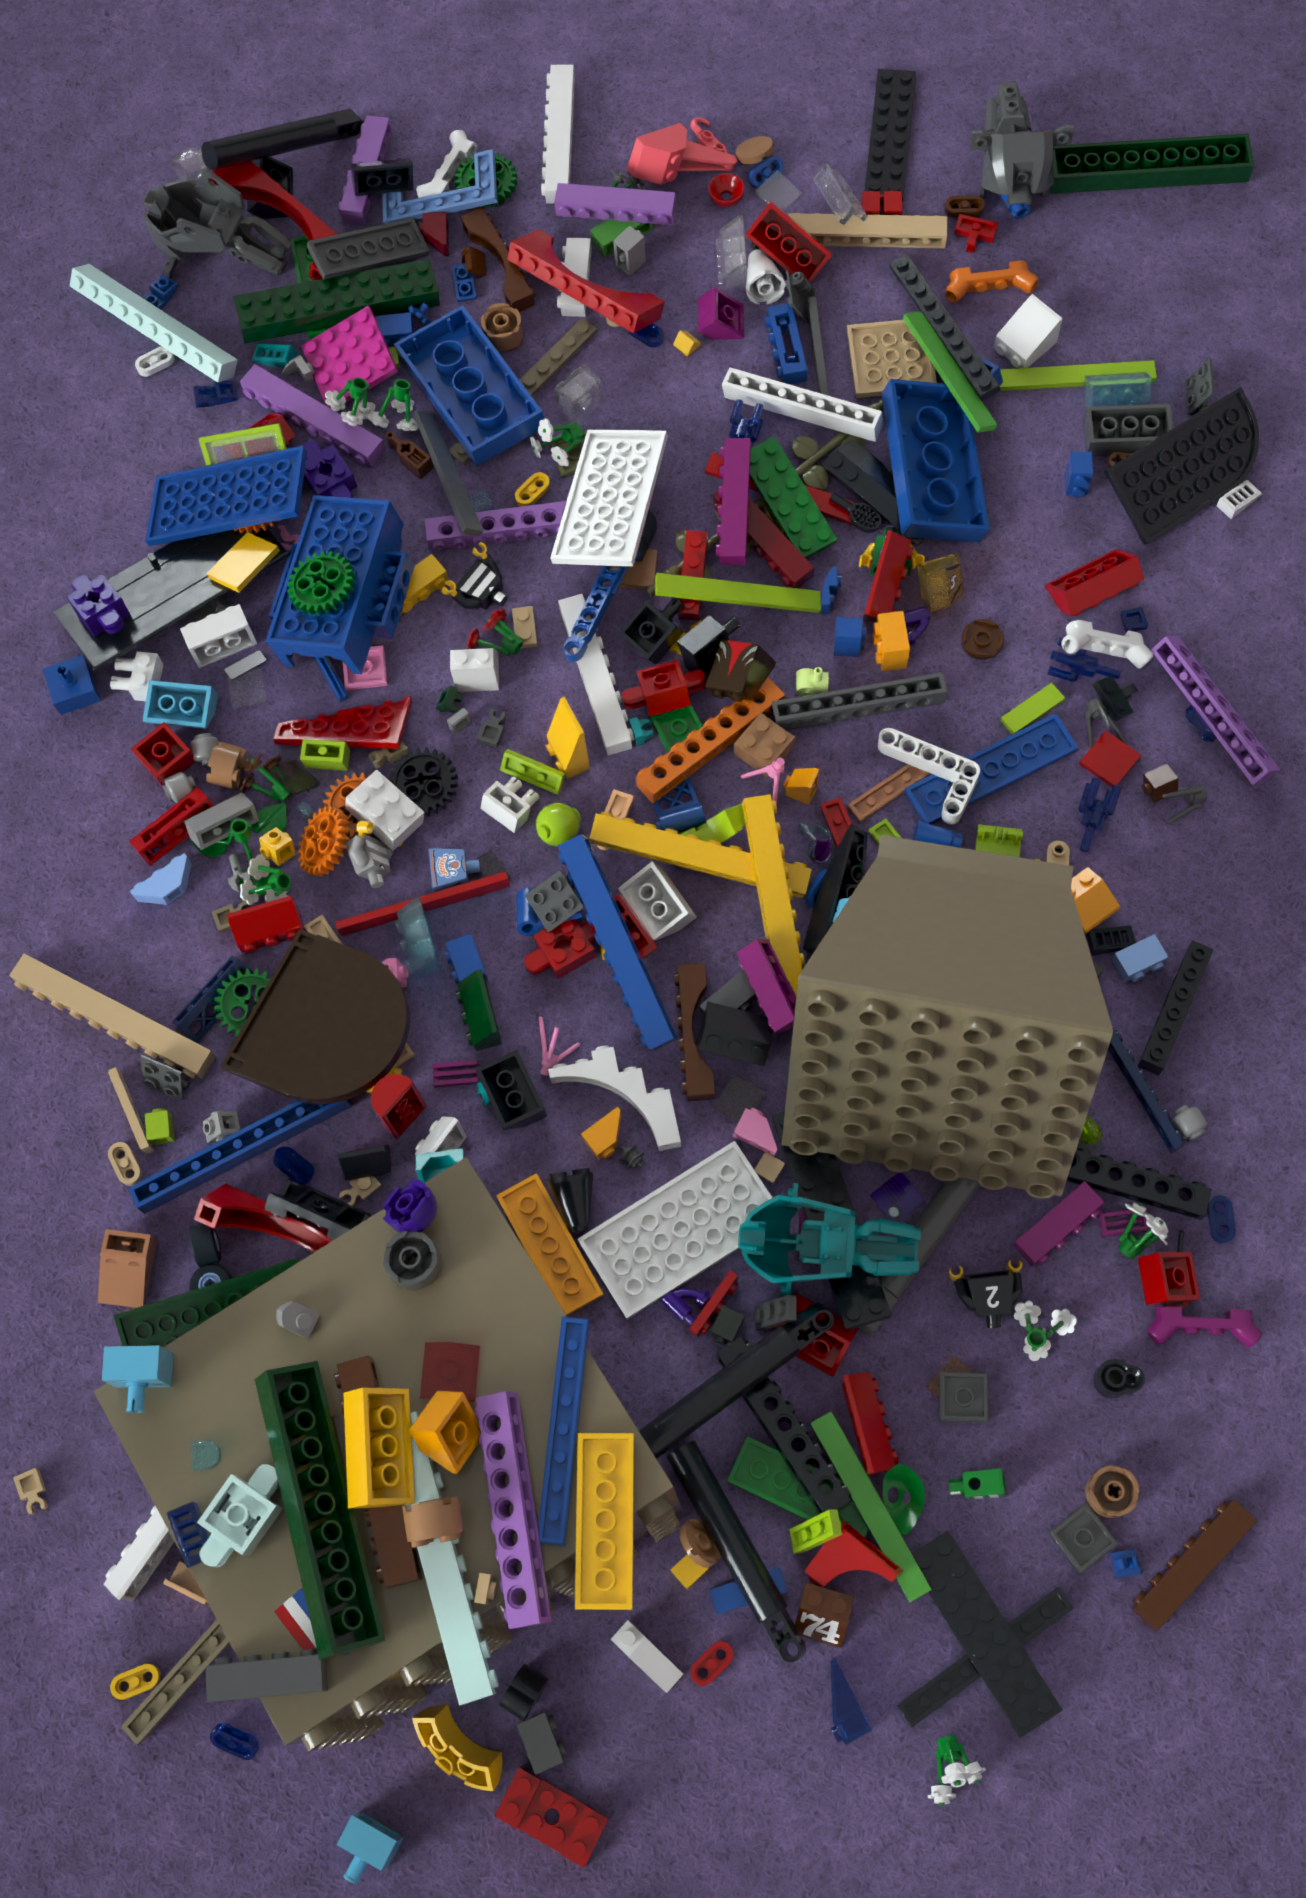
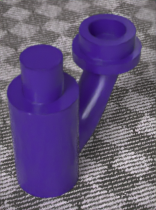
(915, 616)
(679, 1308)

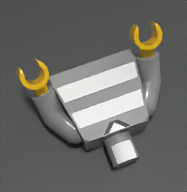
(369, 855)

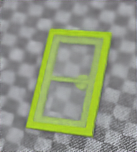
(242, 444)

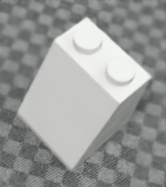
(1028, 333)
(475, 669)

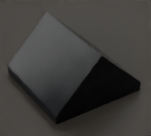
(365, 1162)

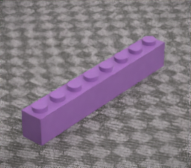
(312, 416)

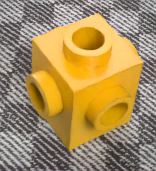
(277, 846)

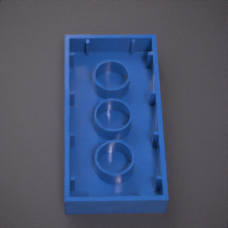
(470, 385)
(933, 463)

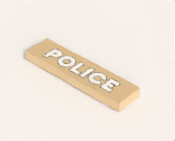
(130, 1110)

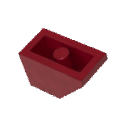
(436, 231)

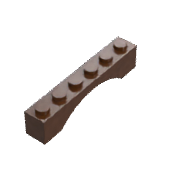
(481, 232)
(699, 1077)

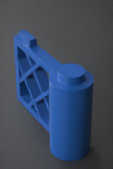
(684, 814)
(527, 920)

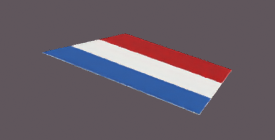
(297, 1621)

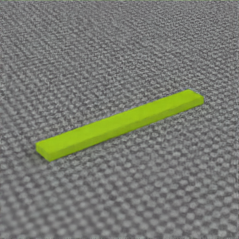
(1068, 375)
(737, 593)

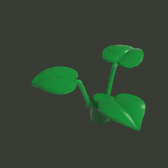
(268, 818)

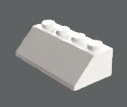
(140, 1559)

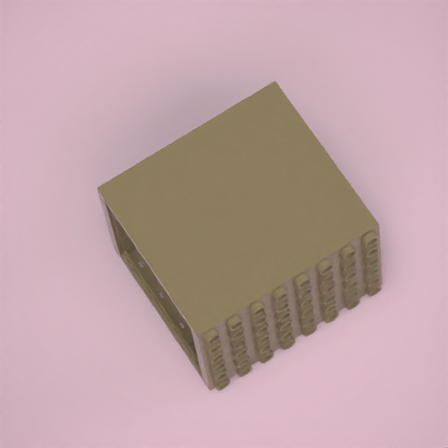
(481, 1297)

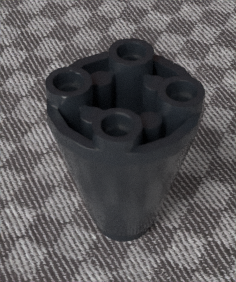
(573, 1197)

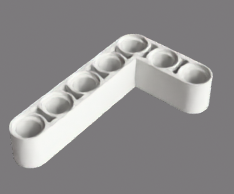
(934, 766)

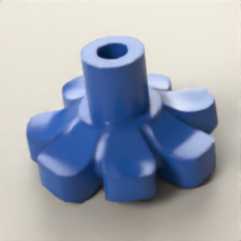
(420, 312)

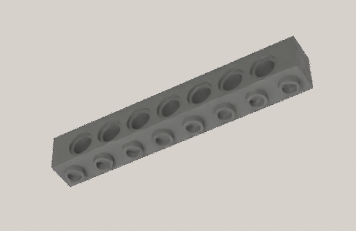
(860, 701)

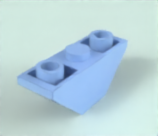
(165, 883)

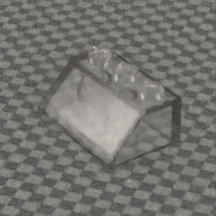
(732, 256)

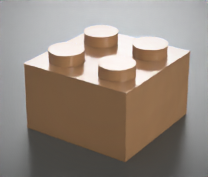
(763, 743)

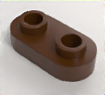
(964, 206)

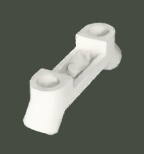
(460, 150)
(1083, 636)

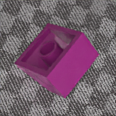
(720, 316)

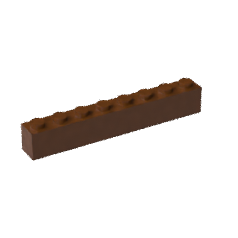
(396, 1556)

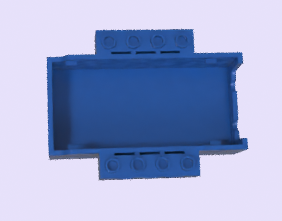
(371, 541)

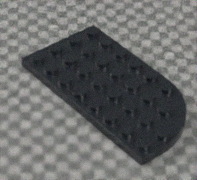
(1187, 466)

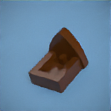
(474, 261)

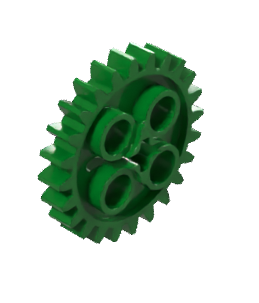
(505, 177)
(329, 572)
(230, 1001)

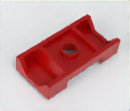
(526, 1807)

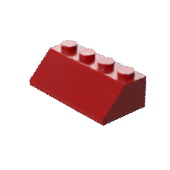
(788, 242)
(888, 576)
(1095, 582)
(868, 1423)

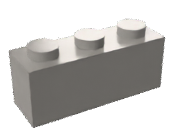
(215, 822)

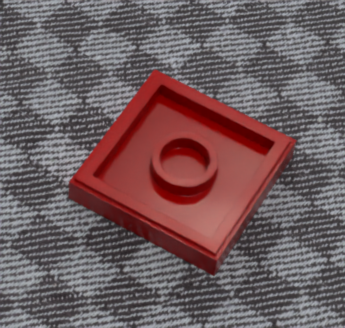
(1110, 759)

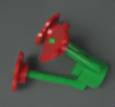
(510, 642)

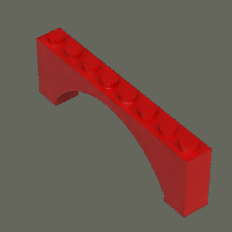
(259, 187)
(630, 310)
(238, 1209)

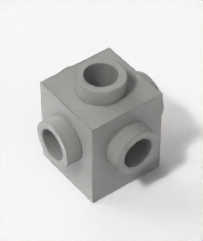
(220, 1125)

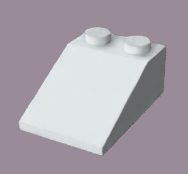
(443, 1136)

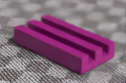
(455, 1082)
(1104, 1225)

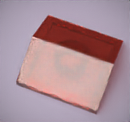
(450, 1368)

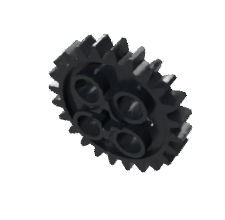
(421, 764)

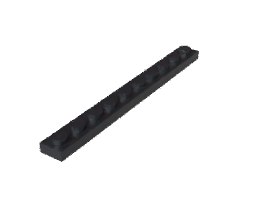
(945, 327)

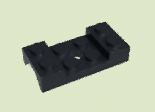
(315, 1207)

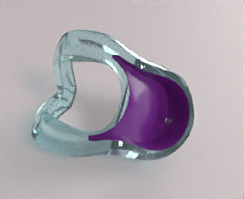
(818, 849)

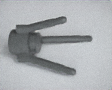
(1098, 711)
(1192, 795)

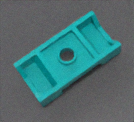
(433, 1163)

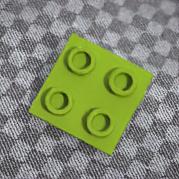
(999, 840)

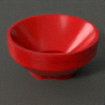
(723, 184)

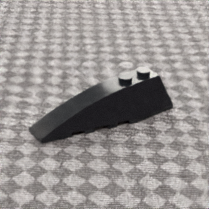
(866, 479)
(838, 883)

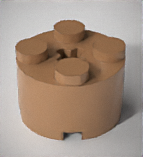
(502, 326)
(227, 765)
(1115, 1477)
(433, 1519)

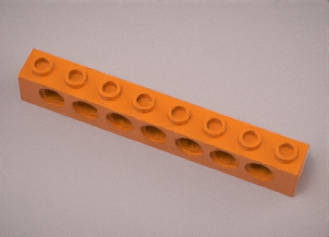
(656, 788)

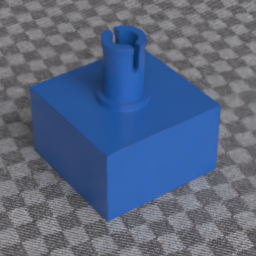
(71, 684)

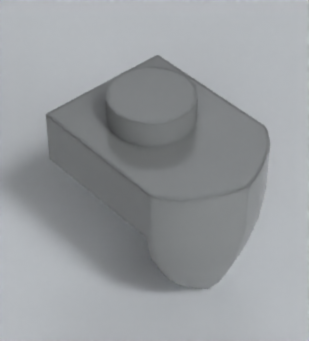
(299, 365)
(296, 1318)

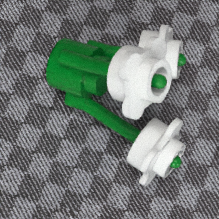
(956, 1773)

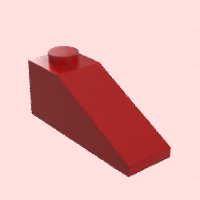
(639, 934)

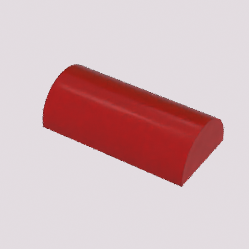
(397, 1103)

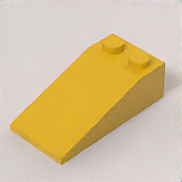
(567, 741)

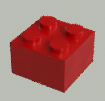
(163, 753)

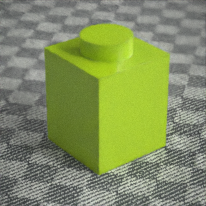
(159, 1126)

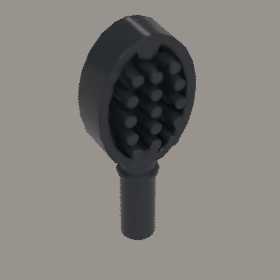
(860, 514)

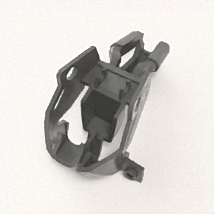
(1013, 156)
(218, 225)

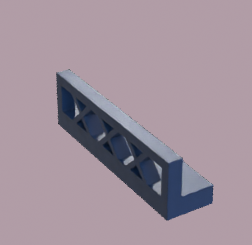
(205, 997)

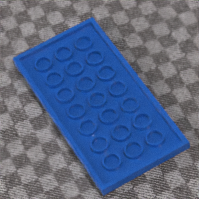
(227, 496)

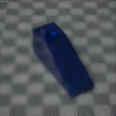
(846, 1712)

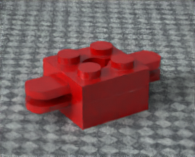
(663, 688)
(562, 955)

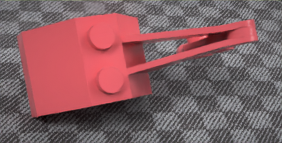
(666, 151)

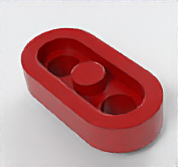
(711, 1663)

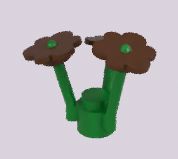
(280, 792)

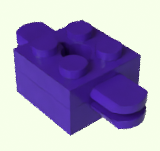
(327, 472)
(98, 605)

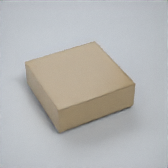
(769, 1167)

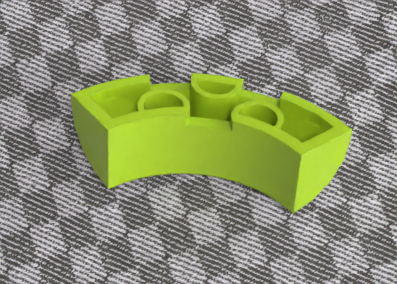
(720, 826)

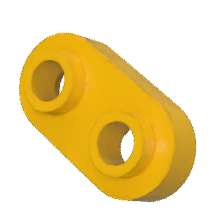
(530, 489)
(136, 1681)

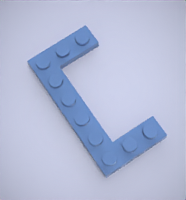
(452, 201)

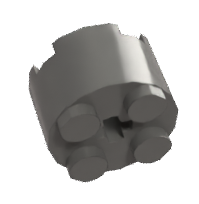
(427, 1257)

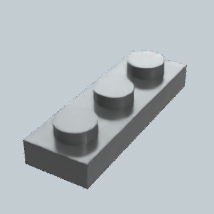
(775, 1312)

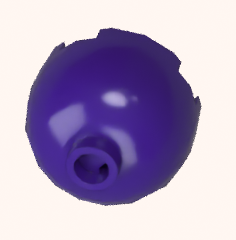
(411, 1207)

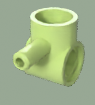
(811, 681)

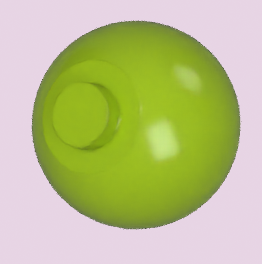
(557, 823)

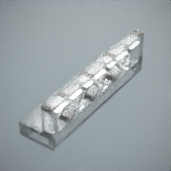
(838, 194)

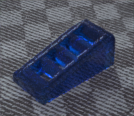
(173, 1516)

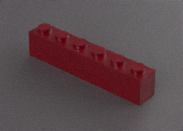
(774, 547)

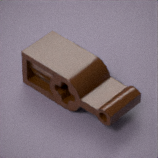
(410, 455)

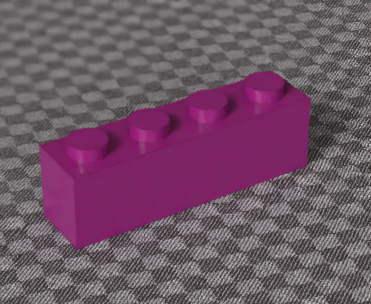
(769, 984)
(1058, 1224)

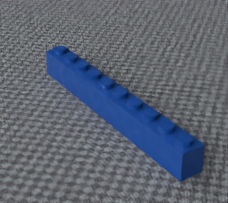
(617, 942)
(230, 1152)

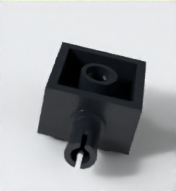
(650, 619)
(702, 643)

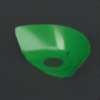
(904, 1480)

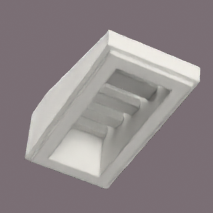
(1231, 510)

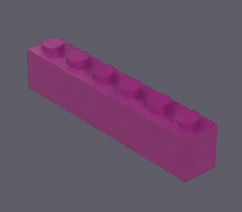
(734, 501)

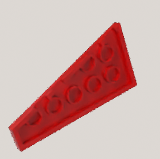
(357, 726)

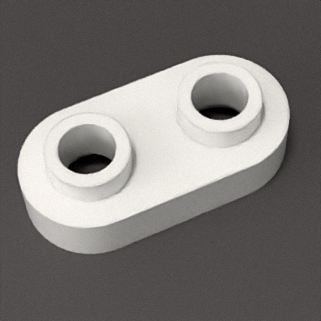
(154, 361)

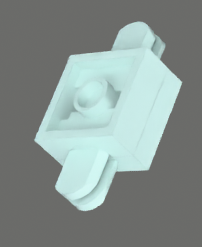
(239, 1516)

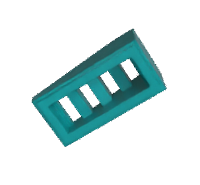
(287, 354)

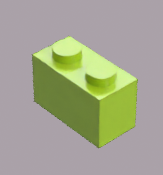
(325, 754)

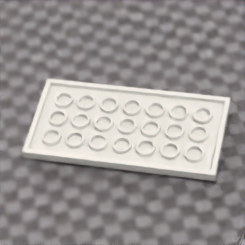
(609, 498)
(675, 1230)

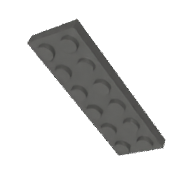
(368, 248)

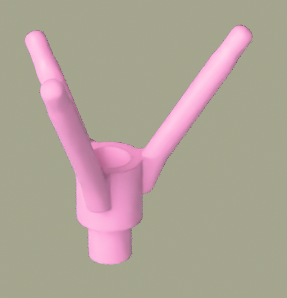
(774, 771)
(549, 1058)

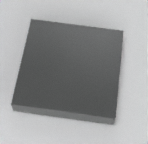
(963, 1397)
(1083, 1538)

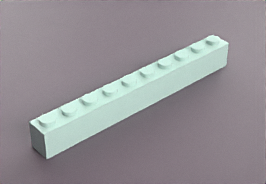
(153, 322)
(452, 1596)

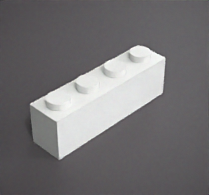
(578, 260)

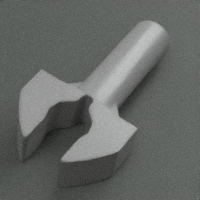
(238, 874)

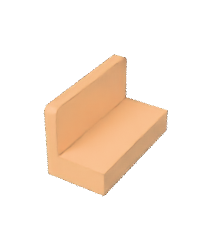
(184, 1582)

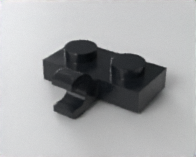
(1114, 698)

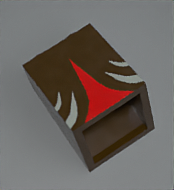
(739, 670)

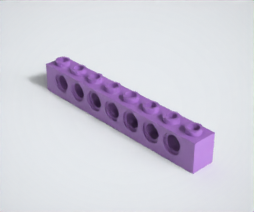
(498, 521)
(1215, 710)
(523, 1519)

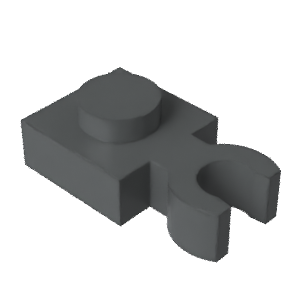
(492, 731)

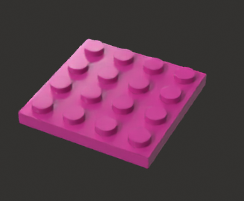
(350, 351)

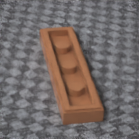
(885, 792)

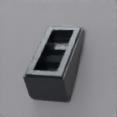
(1097, 949)

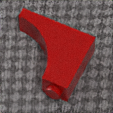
(849, 1553)

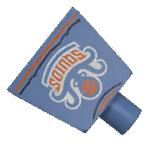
(450, 868)

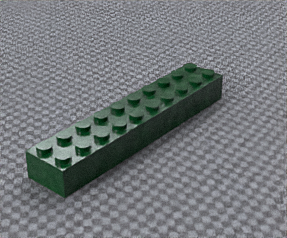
(1152, 163)
(332, 300)
(317, 1510)

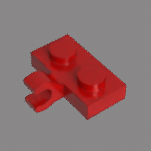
(975, 230)

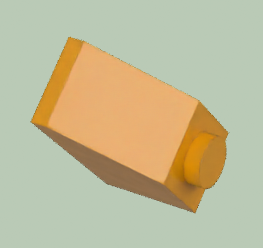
(802, 784)
(604, 1134)

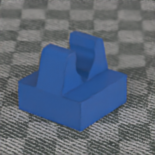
(1125, 1563)

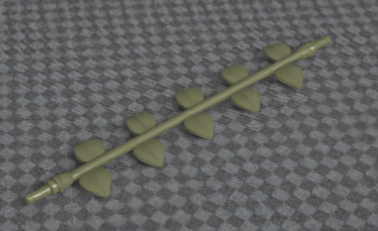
(813, 476)

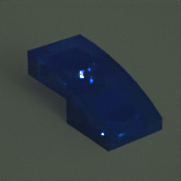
(220, 393)

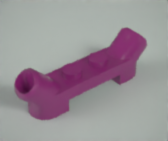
(1237, 1322)

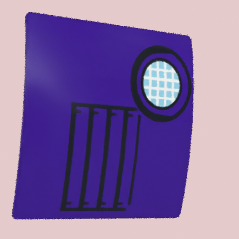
(897, 1198)

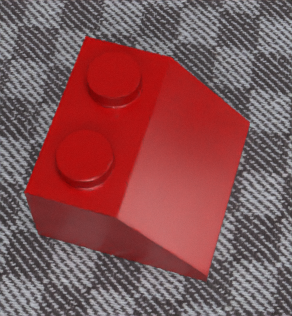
(1168, 1278)

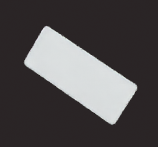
(245, 664)

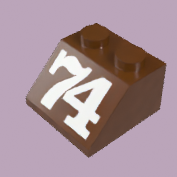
(823, 1614)

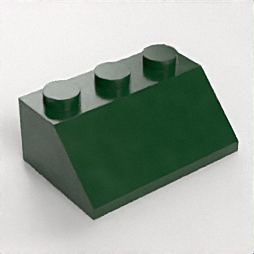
(478, 1012)

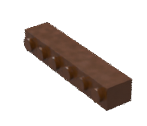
(1193, 1564)

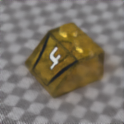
(941, 582)

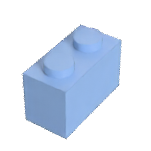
(1139, 959)

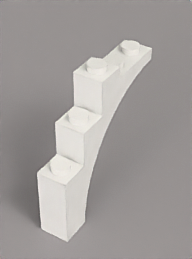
(630, 1085)

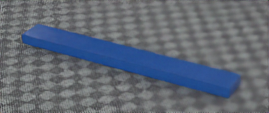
(563, 1431)

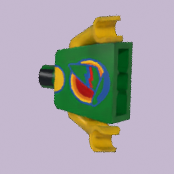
(872, 555)

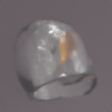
(188, 163)

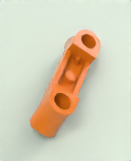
(964, 281)

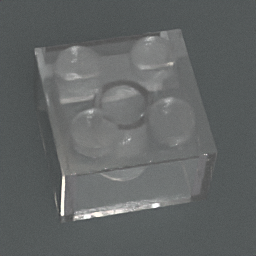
(579, 394)

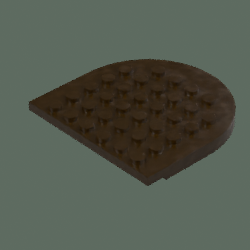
(322, 1024)

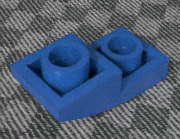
(463, 283)
(161, 291)
(830, 587)

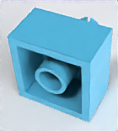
(136, 1369)
(370, 1843)

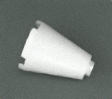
(763, 279)

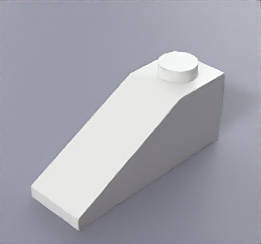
(647, 1656)

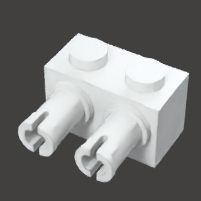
(144, 668)
(506, 806)

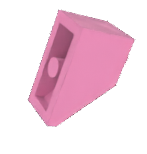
(755, 1131)

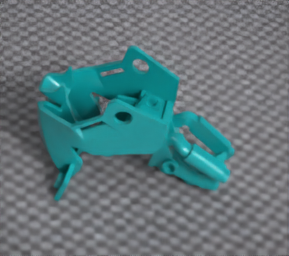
(831, 1242)

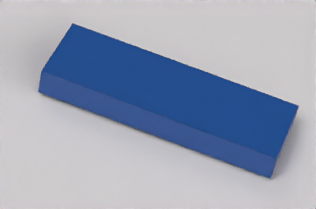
(730, 1597)

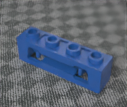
(777, 321)

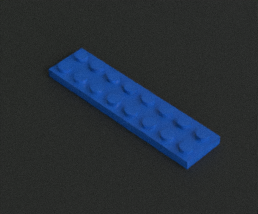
(999, 766)

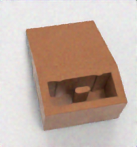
(125, 1268)

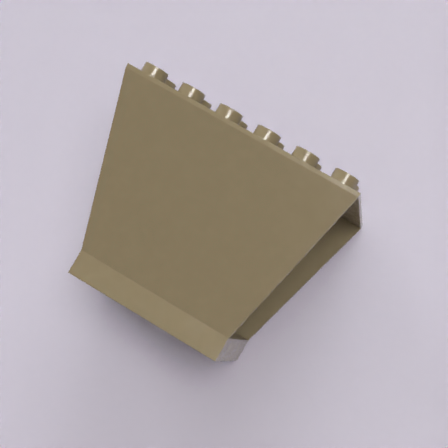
(950, 1022)

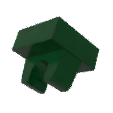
(447, 699)

